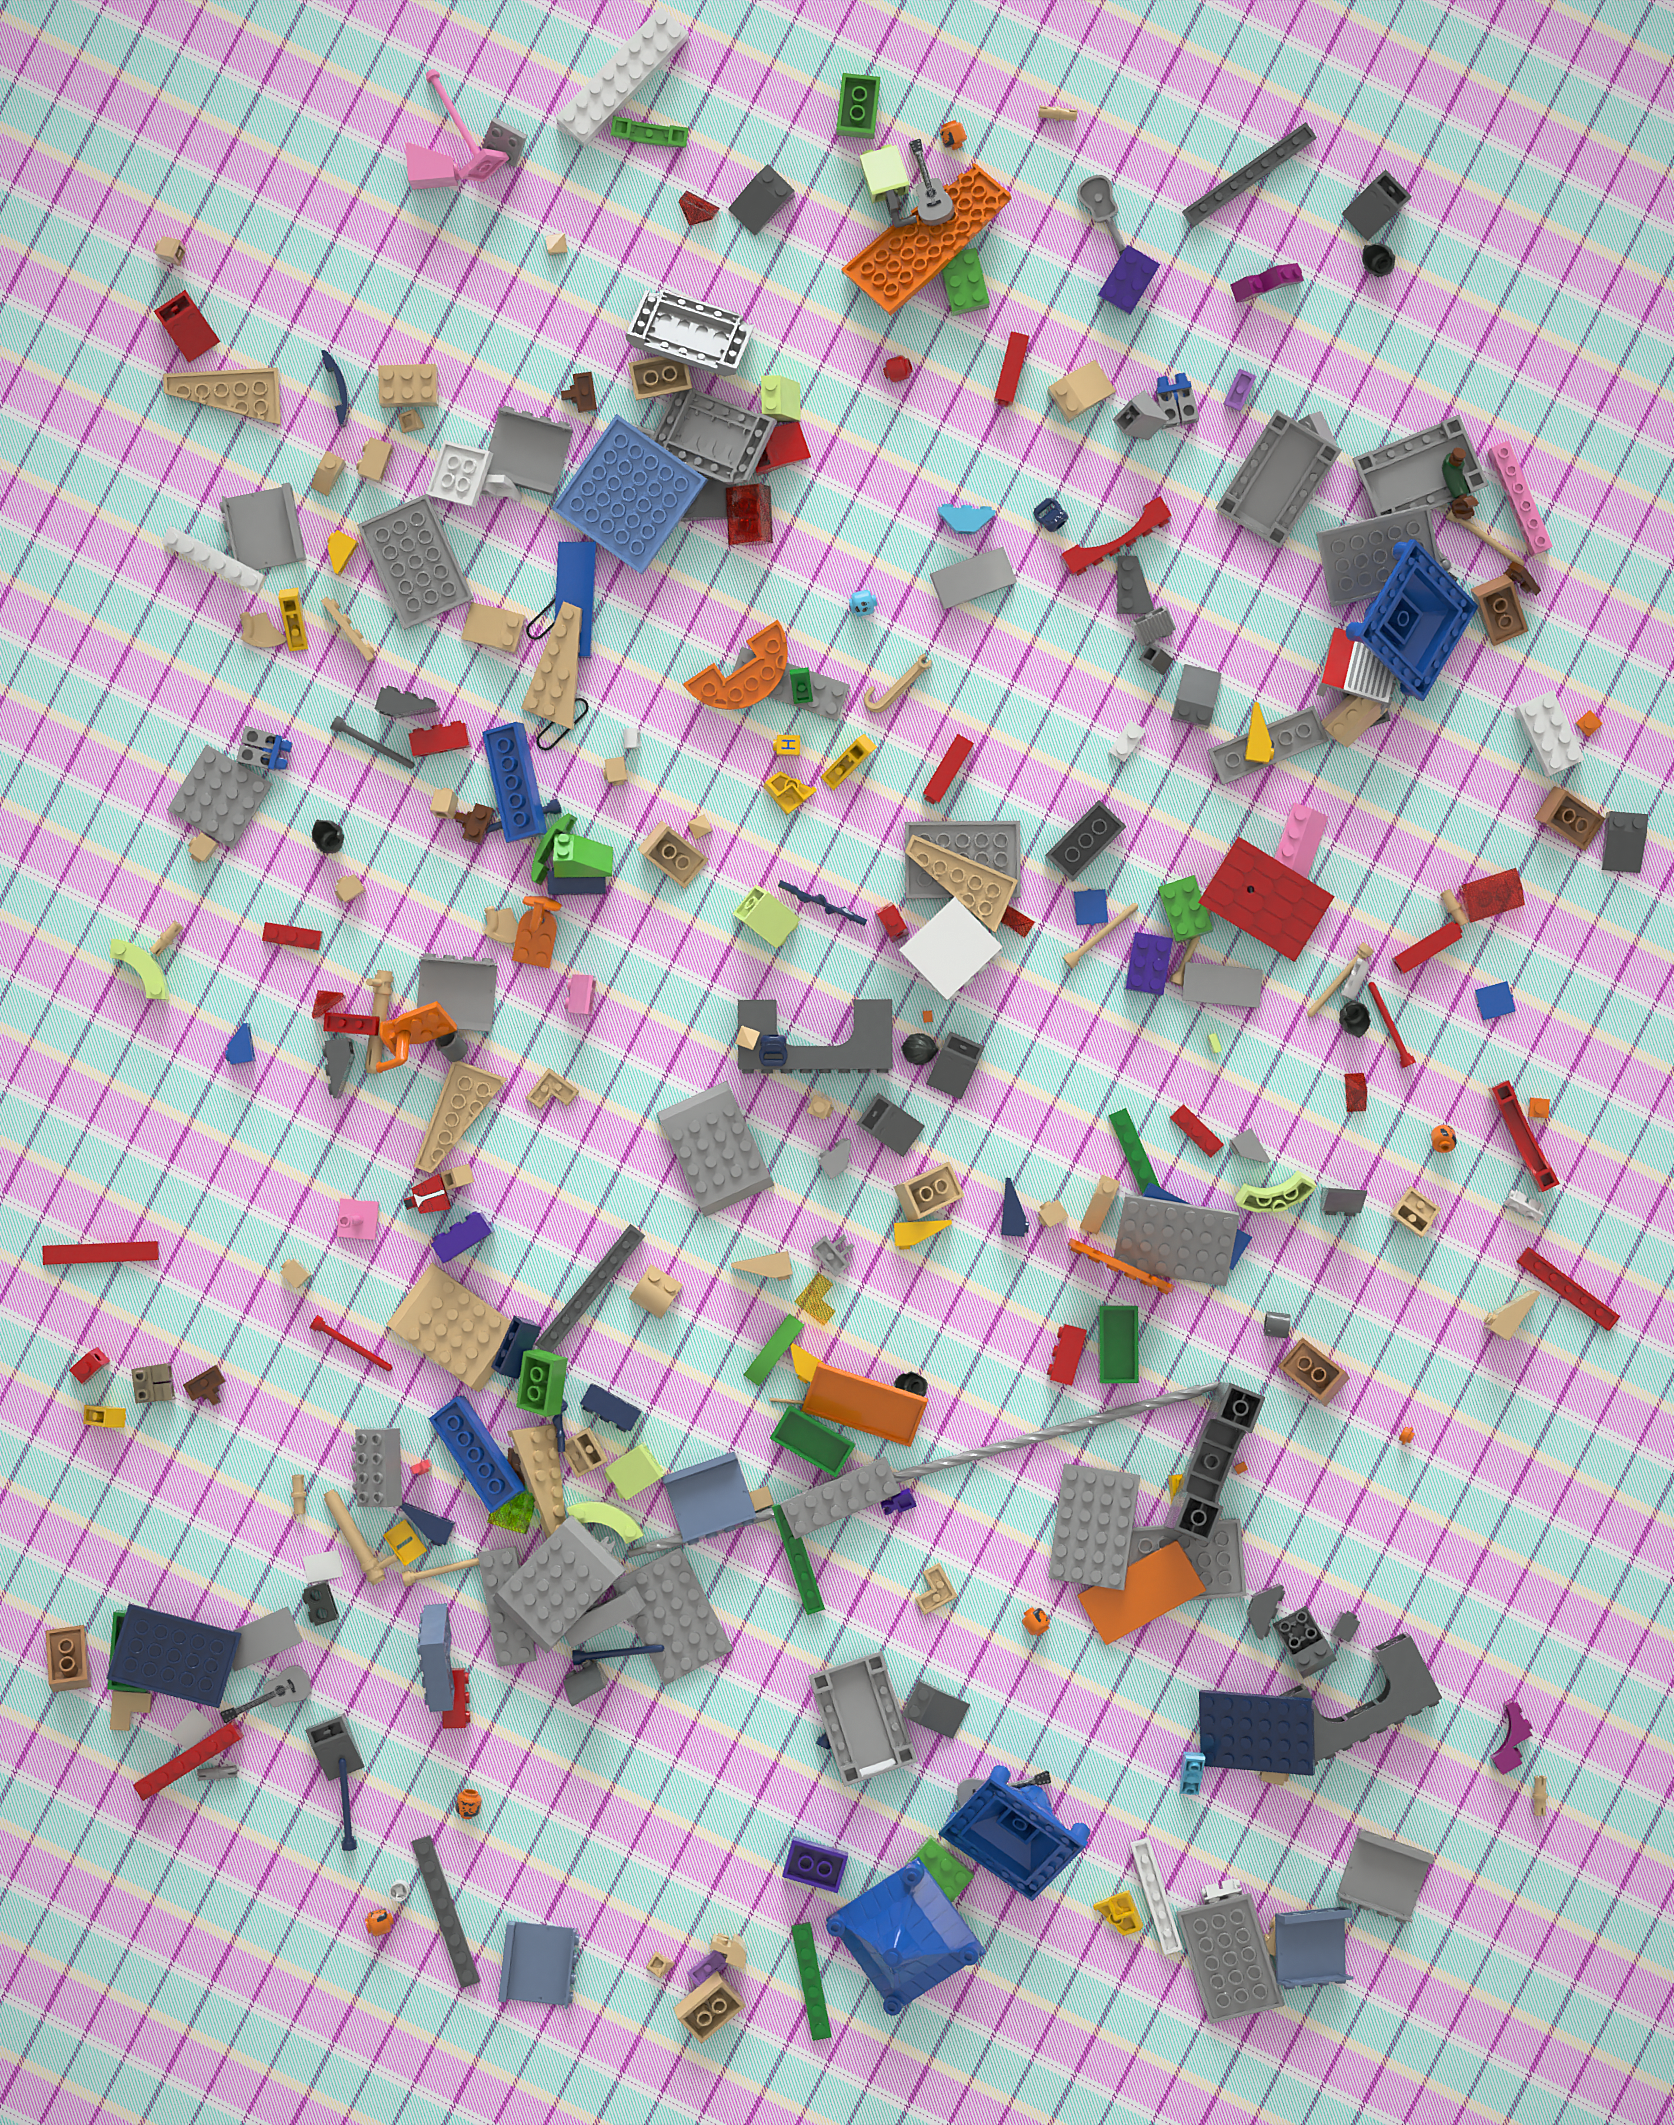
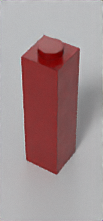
(1011, 369)
(947, 769)
(1427, 947)

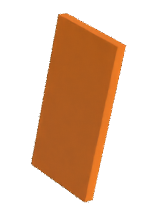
(864, 1404)
(1151, 1590)

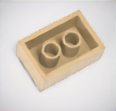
(408, 385)
(709, 2007)

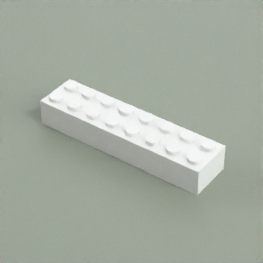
(622, 77)

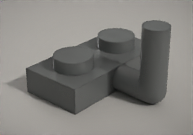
(893, 205)

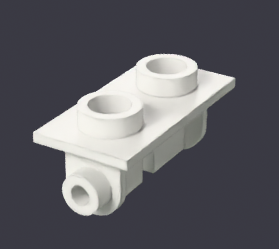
(1532, 1210)
(1229, 1890)

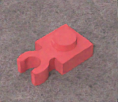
(421, 1467)

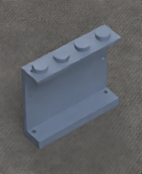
(710, 1498)
(1311, 1947)
(538, 1963)

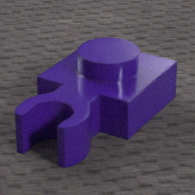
(901, 1501)

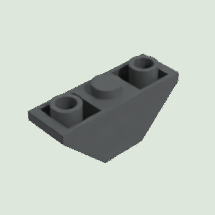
(1263, 1609)

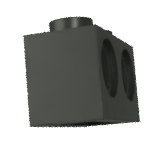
(326, 1602)

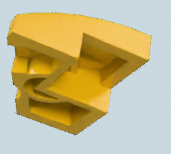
(788, 792)
(1121, 1912)

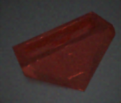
(697, 209)
(1016, 921)
(325, 1001)
(1355, 1092)

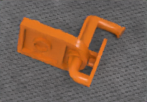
(536, 938)
(413, 1028)

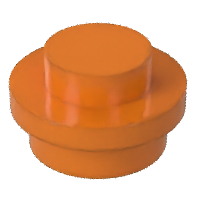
(1407, 1435)

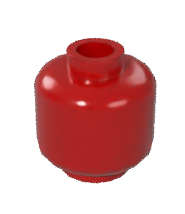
(898, 368)

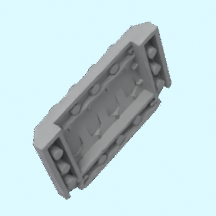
(690, 332)
(714, 435)

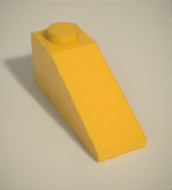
(293, 619)
(1258, 741)
(848, 761)
(914, 1232)

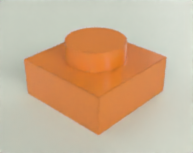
(1588, 723)
(1538, 1107)

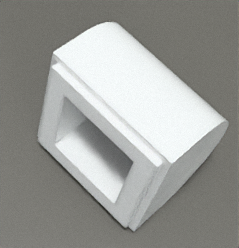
(631, 738)

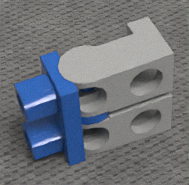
(1177, 395)
(269, 749)

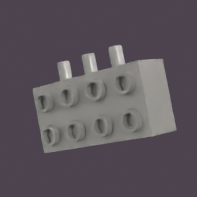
(377, 1467)

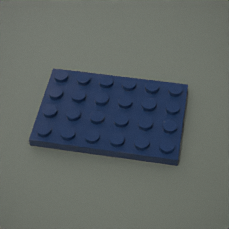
(173, 1655)
(1257, 1732)

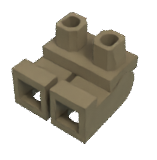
(143, 1384)

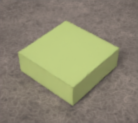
(1214, 1042)

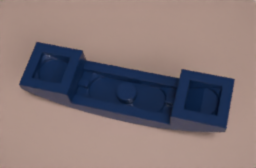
(343, 409)

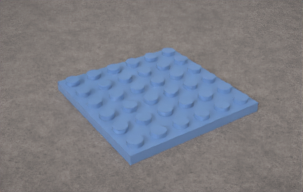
(629, 494)

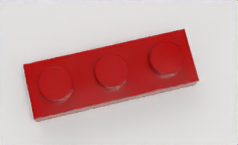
(292, 936)
(351, 1023)
(1196, 1131)

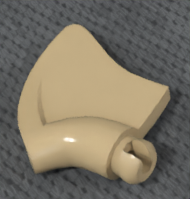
(259, 631)
(501, 925)

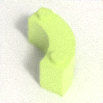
(145, 965)
(1278, 1197)
(608, 1515)

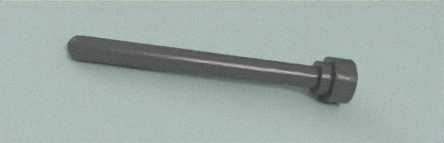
(339, 725)

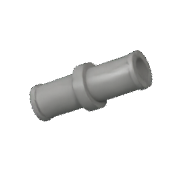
(217, 1773)

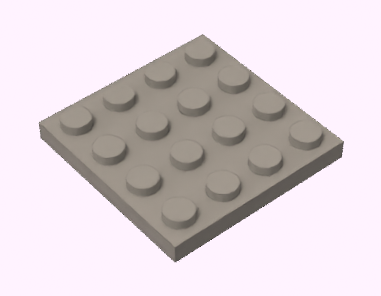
(219, 796)

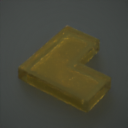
(812, 1301)

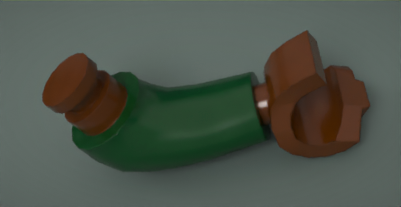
(1453, 475)

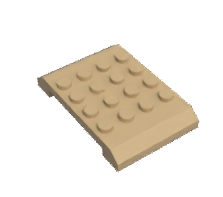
(451, 1326)

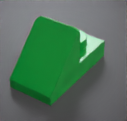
(801, 685)

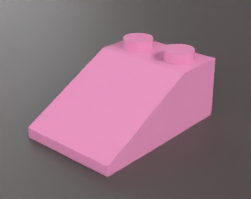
(581, 994)

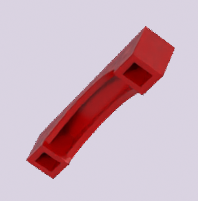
(1079, 558)
(1515, 1121)
(188, 1760)

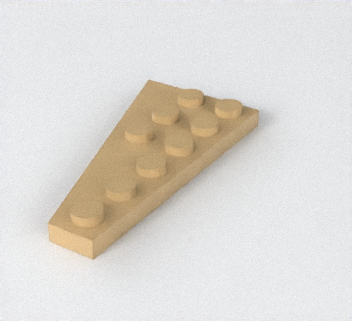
(240, 391)
(556, 675)
(973, 884)
(459, 1104)
(542, 1472)

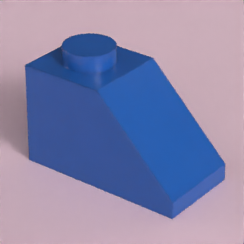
(241, 1046)

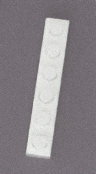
(214, 559)
(1156, 1896)

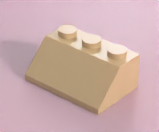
(658, 377)
(1352, 718)

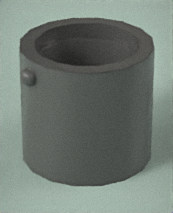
(452, 1046)
(1277, 1324)

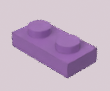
(1239, 390)
(707, 1967)

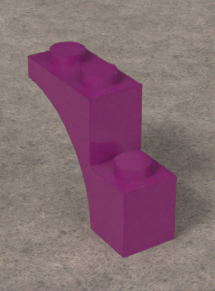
(1267, 281)
(1507, 1757)

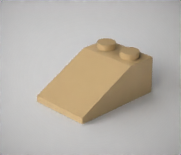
(1080, 390)
(494, 627)
(672, 854)
(928, 1191)
(769, 1265)
(1508, 1317)

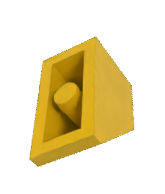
(341, 550)
(804, 1363)
(104, 1416)

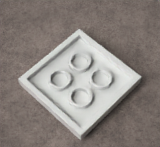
(459, 473)

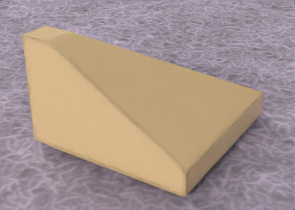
(556, 244)
(410, 421)
(700, 826)
(747, 1037)
(659, 1964)

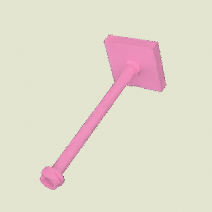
(484, 161)
(357, 1219)

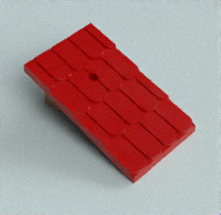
(1281, 907)

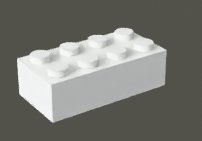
(1549, 733)

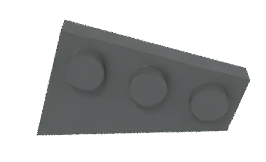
(1131, 587)

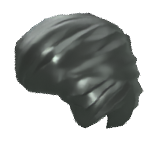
(1378, 259)
(327, 836)
(1355, 1018)
(919, 1049)
(912, 1383)

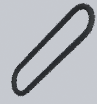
(527, 630)
(575, 722)

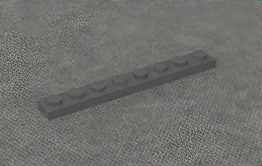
(1249, 174)
(590, 1289)
(445, 1911)

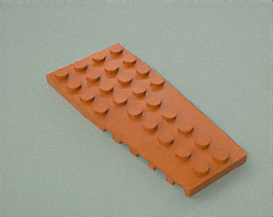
(912, 255)

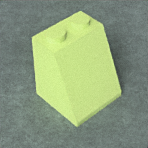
(884, 172)
(780, 398)
(766, 916)
(634, 1471)

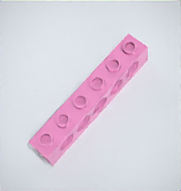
(1520, 498)

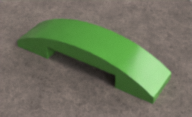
(649, 133)
(546, 846)
(773, 1349)

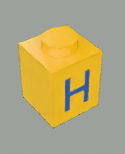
(787, 745)

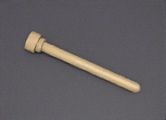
(1486, 538)
(1363, 952)
(1073, 957)
(1178, 977)
(411, 1577)

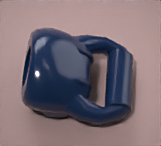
(1053, 519)
(773, 1045)

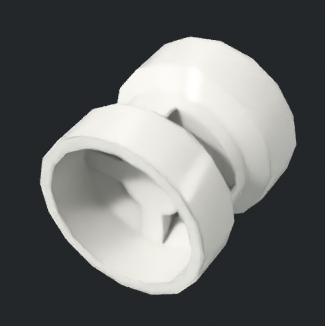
(398, 1894)

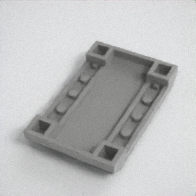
(1410, 469)
(1278, 478)
(715, 1148)
(559, 1583)
(862, 1718)

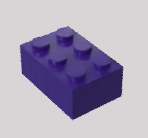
(1128, 279)
(1148, 963)
(462, 1236)
(815, 1864)

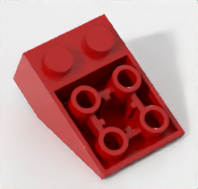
(187, 326)
(783, 449)

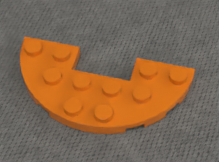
(750, 682)
(1115, 1264)

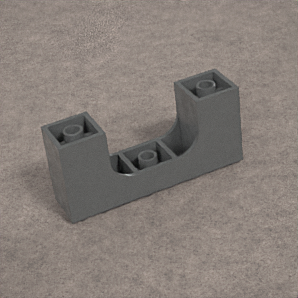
(864, 1051)
(1196, 1501)
(1406, 1692)

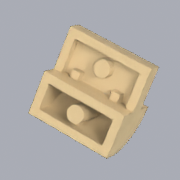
(1415, 1211)
(655, 1291)
(584, 1452)
(734, 1949)

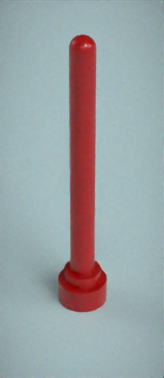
(1406, 1058)
(320, 1325)

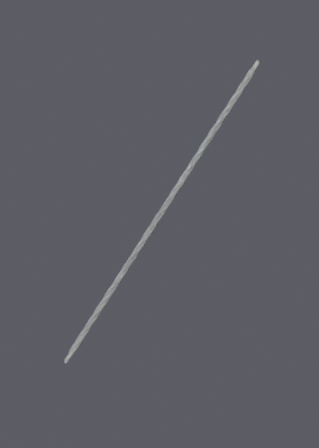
(983, 1452)

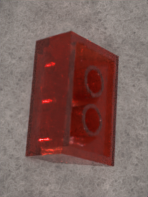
(749, 515)
(1492, 895)

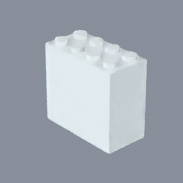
(951, 950)

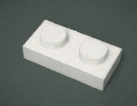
(1127, 741)

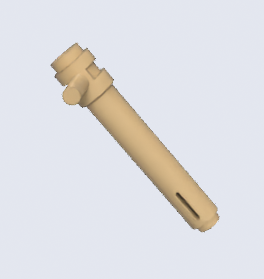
(382, 992)
(368, 1562)

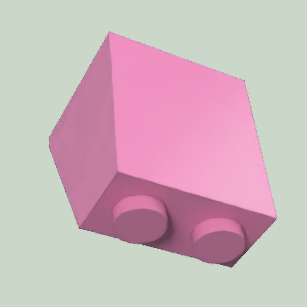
(430, 168)

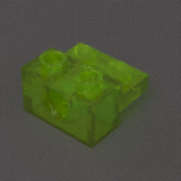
(514, 1514)

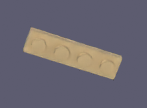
(355, 635)

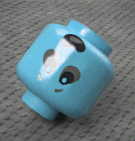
(862, 603)

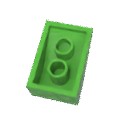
(581, 857)

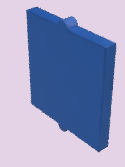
(1090, 907)
(1495, 1000)

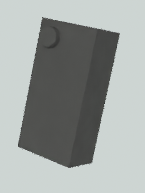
(1085, 840)

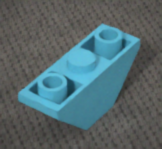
(965, 519)
(1191, 1772)

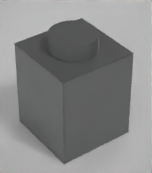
(1156, 659)
(1345, 1625)

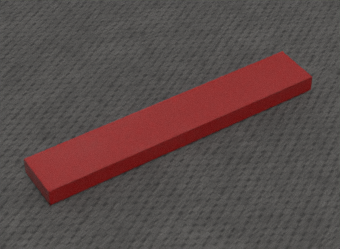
(100, 1252)
(1568, 1288)

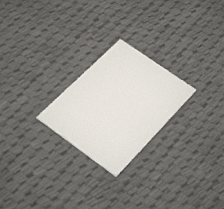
(323, 1566)
(191, 1729)

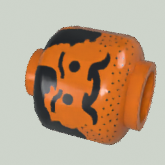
(953, 134)
(1443, 1138)
(1036, 1621)
(468, 1803)
(379, 1922)

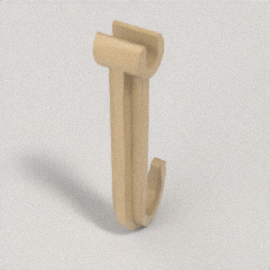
(898, 688)

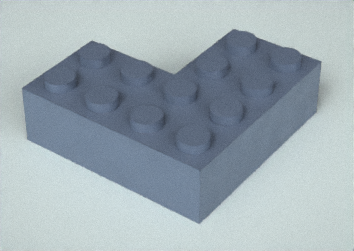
(435, 1661)

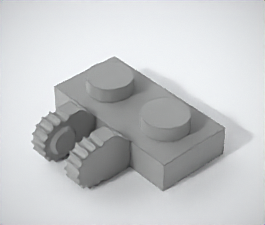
(831, 1256)

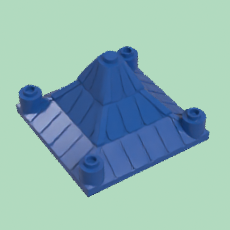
(1415, 620)
(1014, 1834)
(905, 1935)

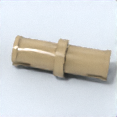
(1057, 113)
(1454, 907)
(166, 938)
(298, 1494)
(1540, 1795)

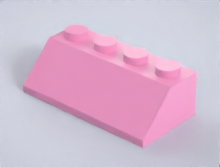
(1300, 838)

